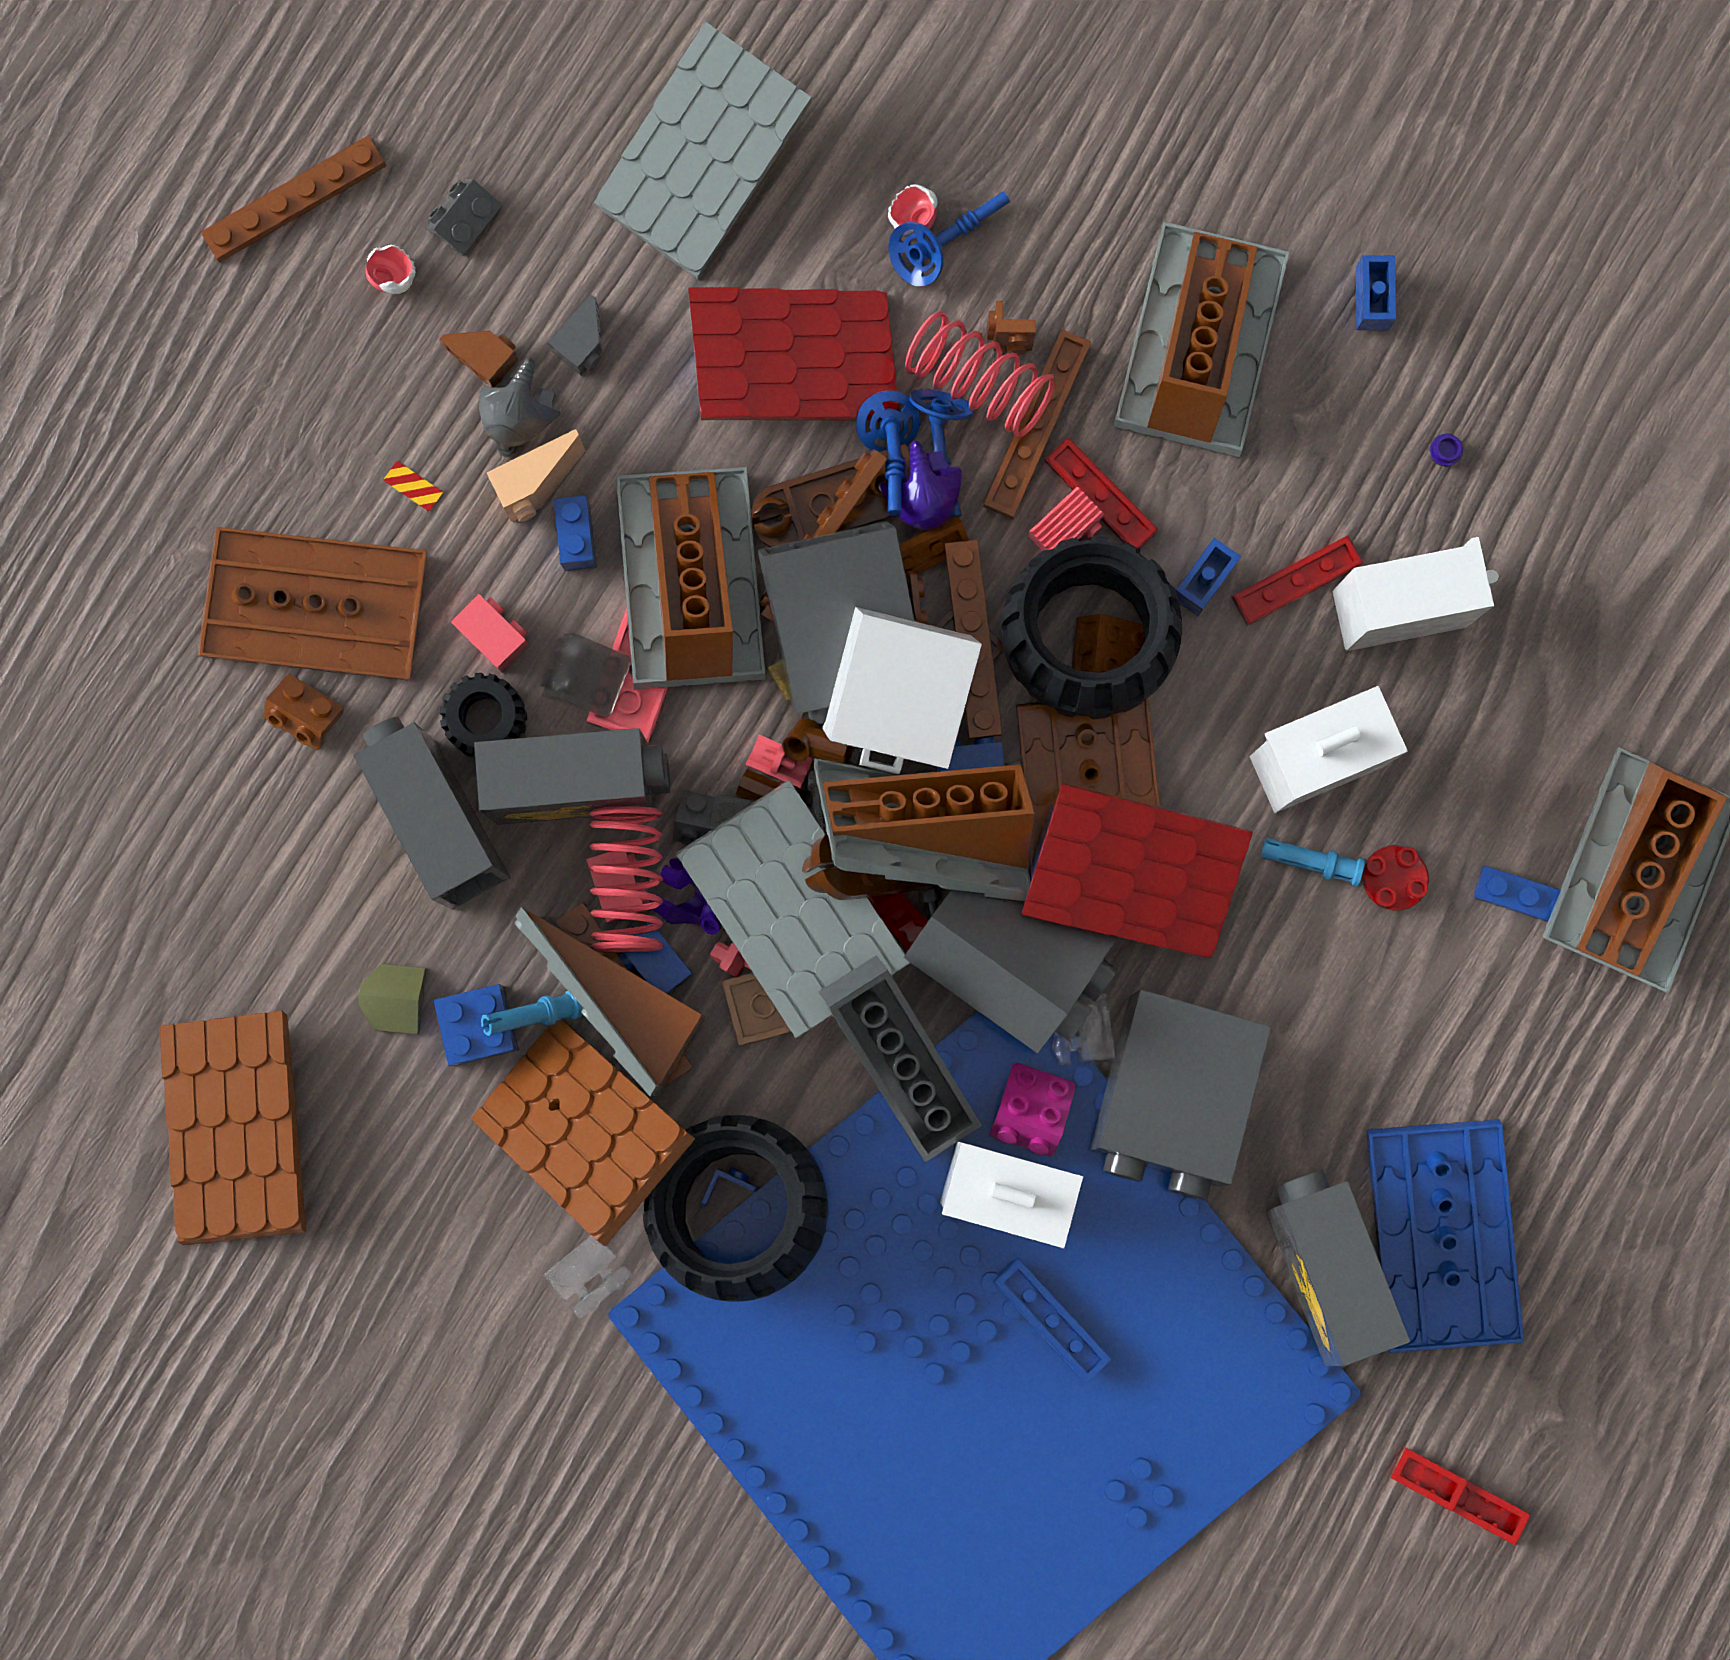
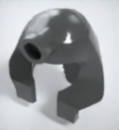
(512, 414)

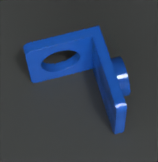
(734, 1176)

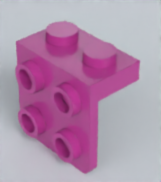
(1033, 1109)

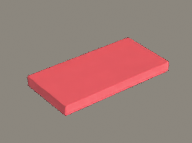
(633, 707)

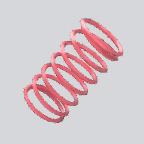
(934, 350)
(622, 938)

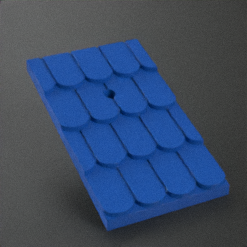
(1453, 1258)

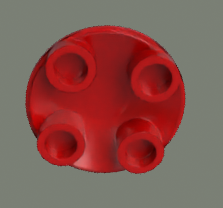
(1395, 877)

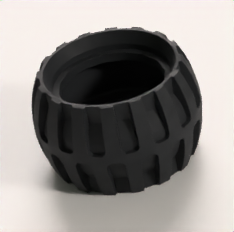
(1106, 566)
(794, 1246)

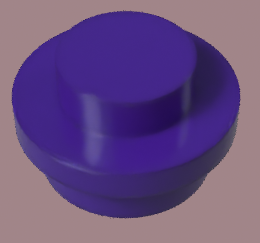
(1446, 450)

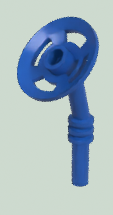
(925, 248)
(940, 411)
(889, 430)

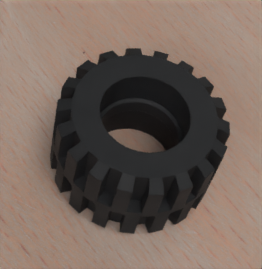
(468, 693)

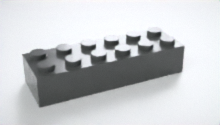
(900, 1058)

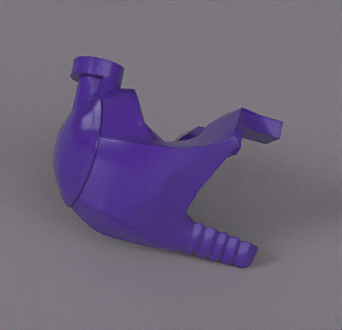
(929, 492)
(691, 912)

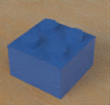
(461, 1025)

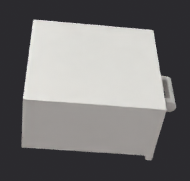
(1414, 596)
(901, 689)
(1327, 749)
(1010, 1194)

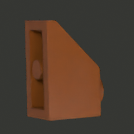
(482, 353)

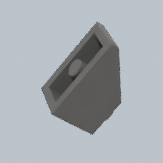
(580, 338)

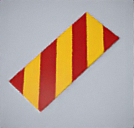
(413, 486)

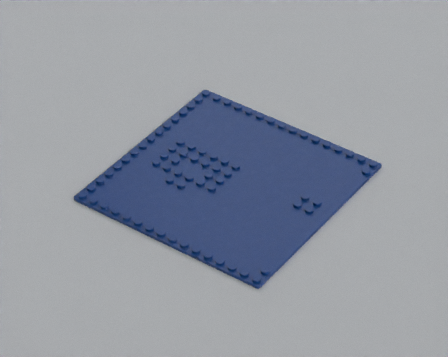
(925, 1432)

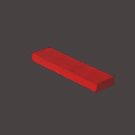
(1119, 512)
(1297, 580)

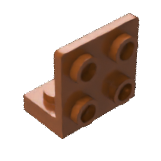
(1105, 642)

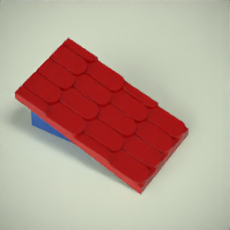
(790, 352)
(1135, 871)

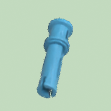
(1328, 864)
(546, 1010)

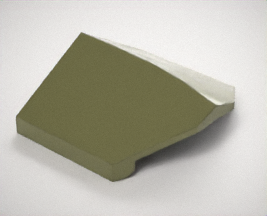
(393, 998)

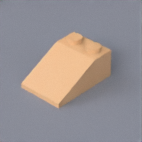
(534, 476)

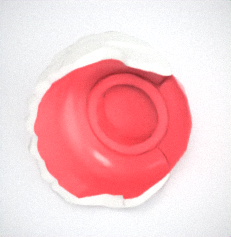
(913, 205)
(390, 269)

